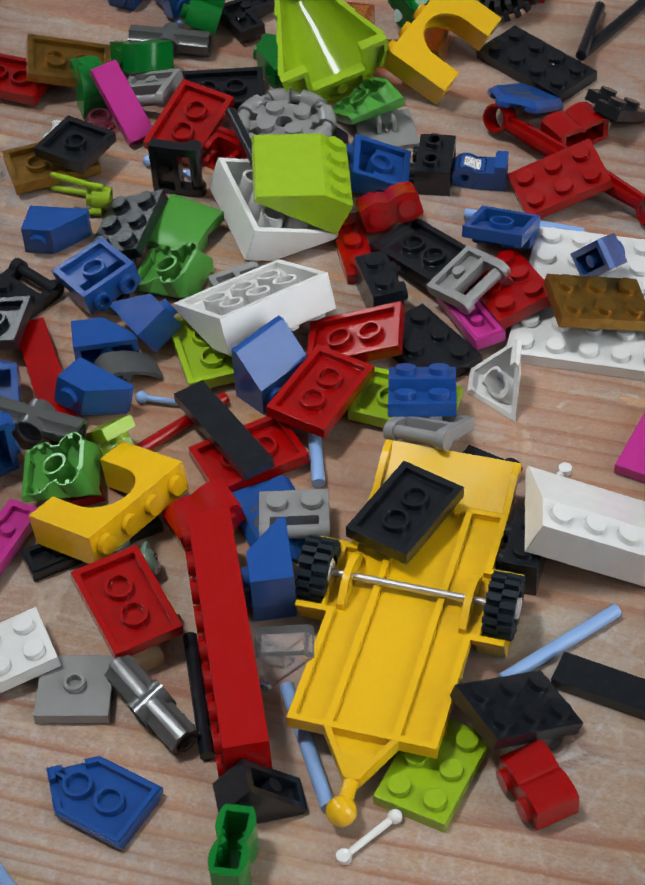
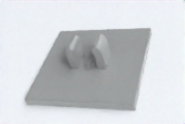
(391, 128)

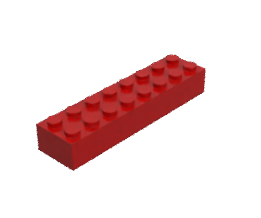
(226, 641)

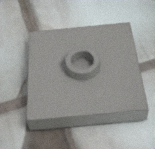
(75, 691)

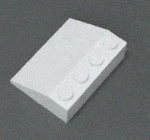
(259, 230)
(245, 303)
(584, 526)

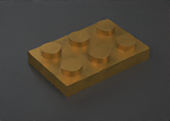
(50, 58)
(33, 173)
(596, 302)

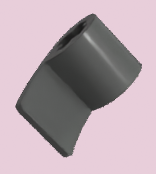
(128, 363)

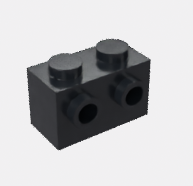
(433, 164)
(378, 280)
(514, 557)

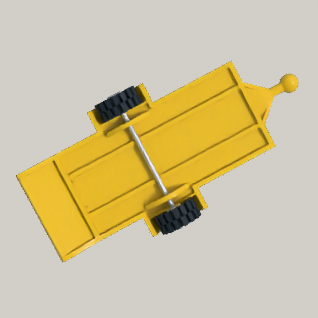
(400, 631)

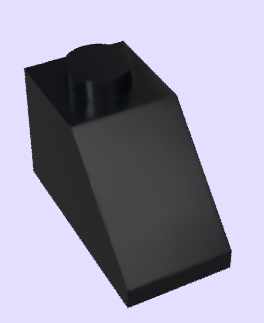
(266, 789)

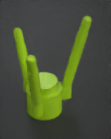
(96, 195)

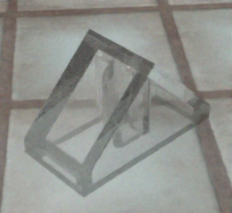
(282, 652)

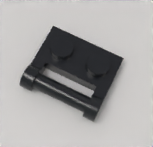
(168, 168)
(12, 287)

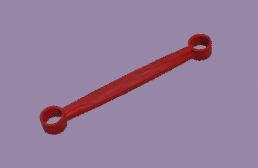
(548, 145)

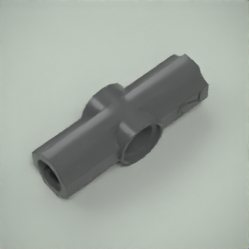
(183, 40)
(40, 420)
(151, 704)

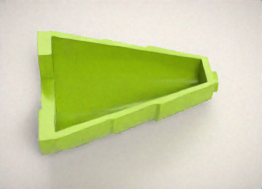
(326, 47)

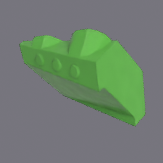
(368, 100)
(175, 271)
(62, 469)

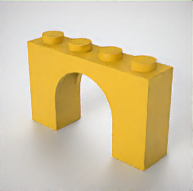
(413, 60)
(97, 532)

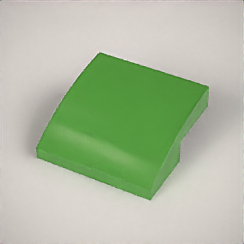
(185, 222)

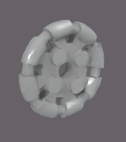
(307, 117)

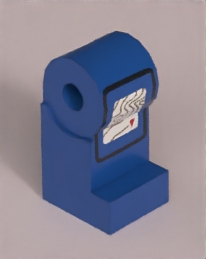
(481, 172)

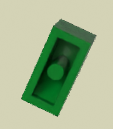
(267, 56)

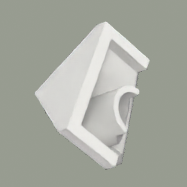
(498, 380)

